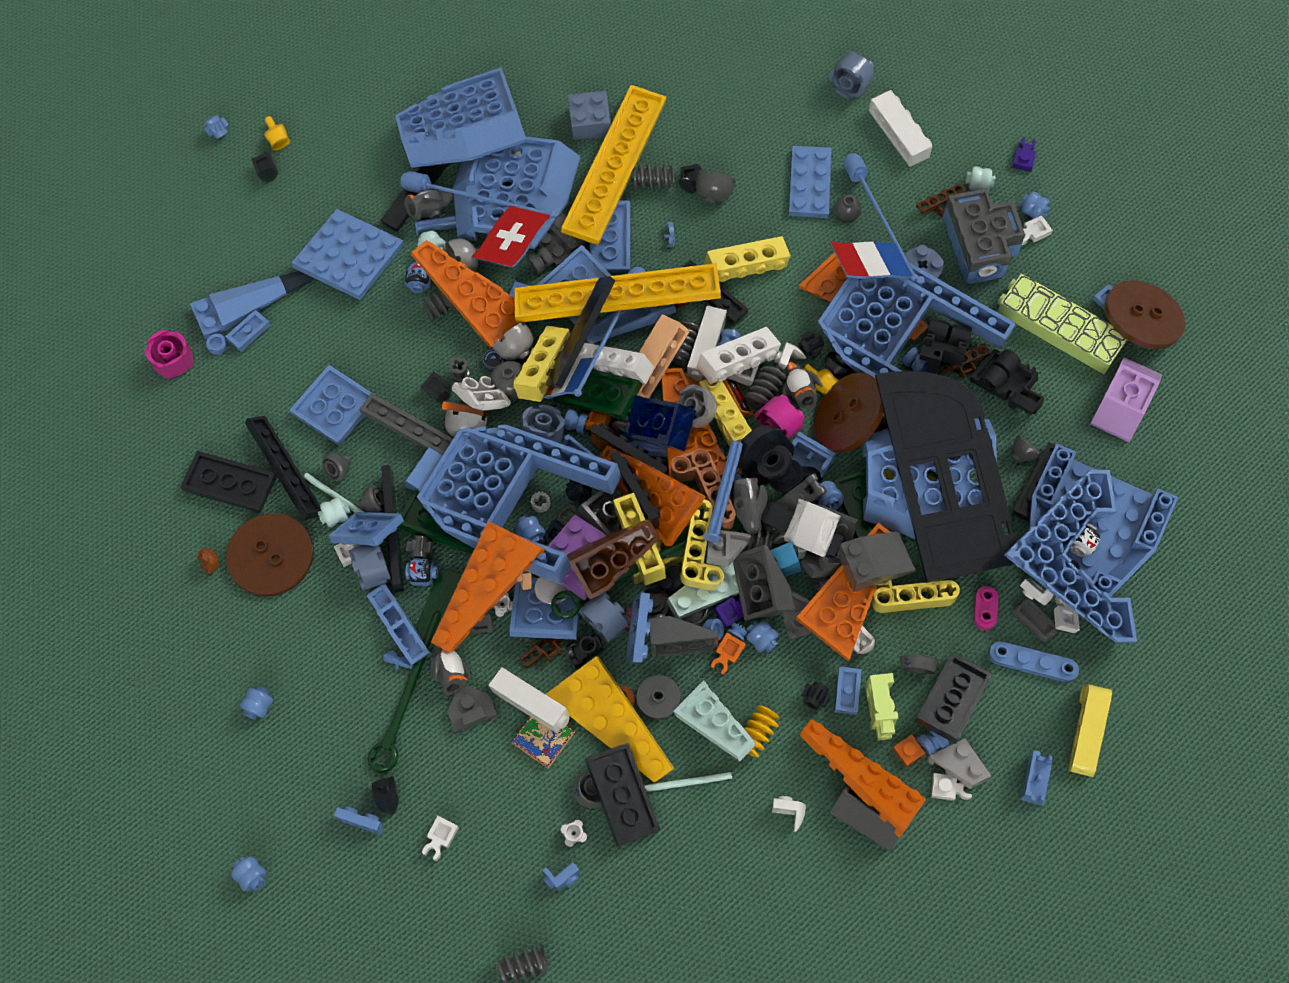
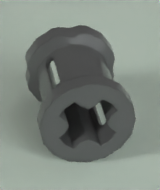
(462, 365)

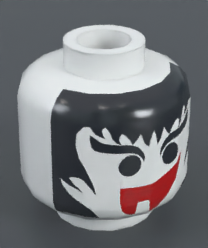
(1086, 542)

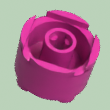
(169, 353)
(781, 415)

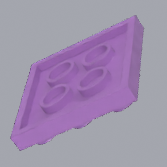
(571, 537)

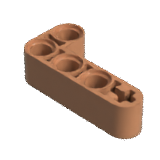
(700, 473)

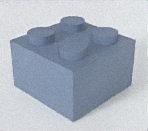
(589, 115)

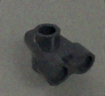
(580, 651)

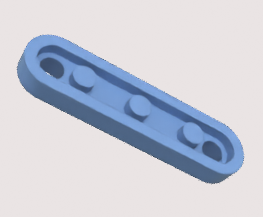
(1033, 662)

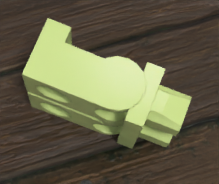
(881, 705)

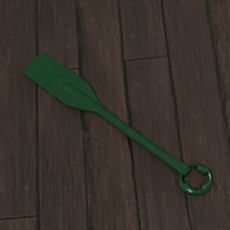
(675, 550)
(431, 617)

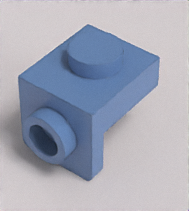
(566, 877)

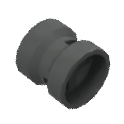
(540, 260)

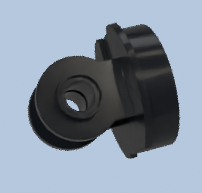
(768, 457)

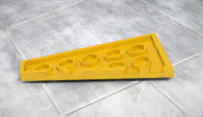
(605, 711)

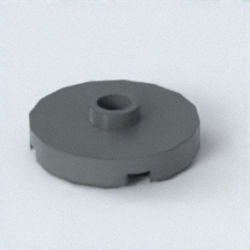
(655, 708)

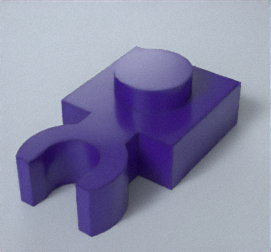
(1024, 156)
(729, 611)

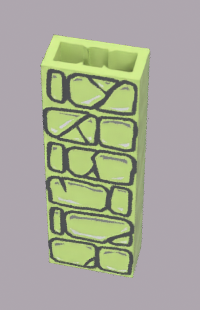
(1061, 323)

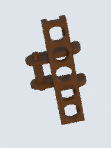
(932, 205)
(970, 360)
(541, 652)

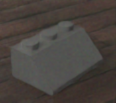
(864, 818)

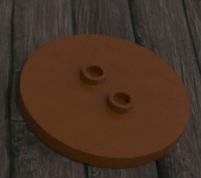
(1144, 314)
(848, 413)
(269, 555)

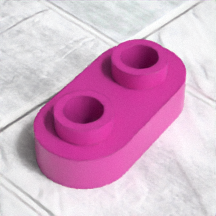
(985, 606)

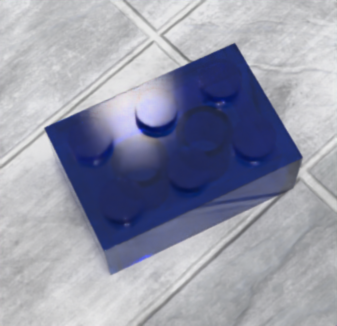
(659, 423)

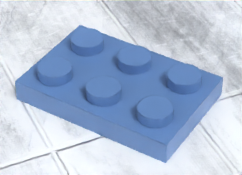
(366, 528)

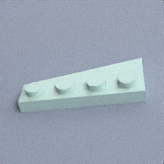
(691, 600)
(714, 721)

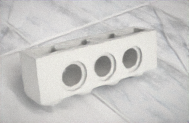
(738, 355)
(619, 362)

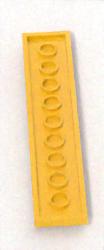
(613, 165)
(628, 292)

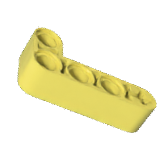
(699, 543)
(914, 591)
(1090, 729)

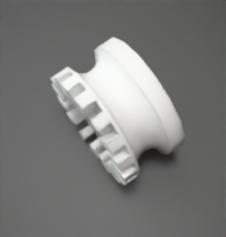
(536, 497)

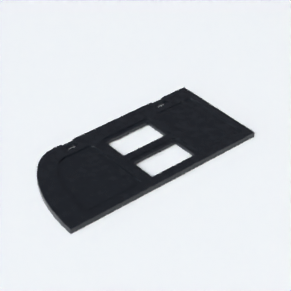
(935, 421)

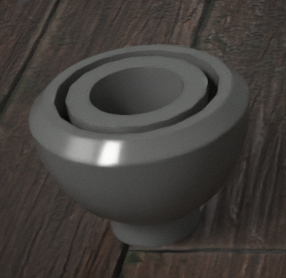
(847, 208)
(1024, 450)
(336, 465)
(372, 500)

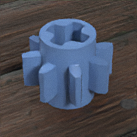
(216, 126)

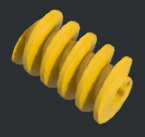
(760, 726)

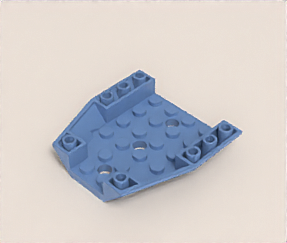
(478, 127)
(540, 180)
(886, 498)
(1125, 536)

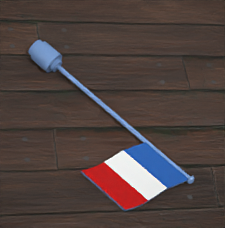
(871, 258)
(583, 366)

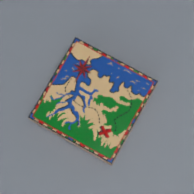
(541, 741)

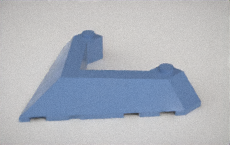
(1044, 549)

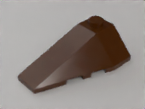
(609, 557)

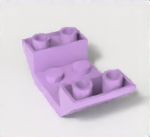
(1126, 399)

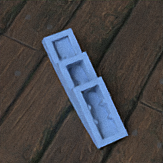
(398, 624)

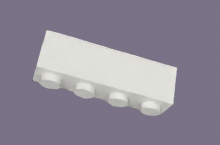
(900, 128)

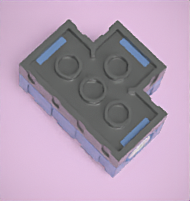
(982, 234)

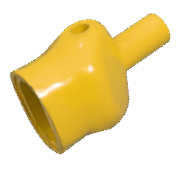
(276, 134)
(826, 378)

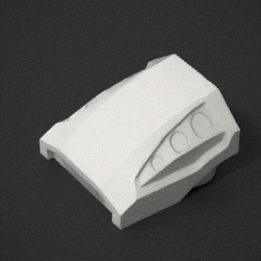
(481, 394)
(812, 527)

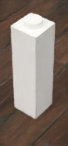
(707, 338)
(530, 700)

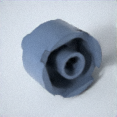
(852, 75)
(926, 260)
(544, 422)
(370, 566)
(604, 616)

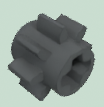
(419, 547)

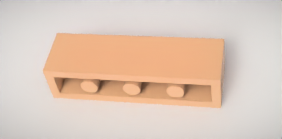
(660, 350)

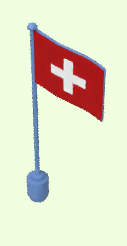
(510, 234)

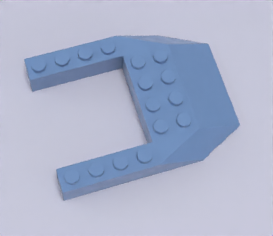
(877, 316)
(487, 474)

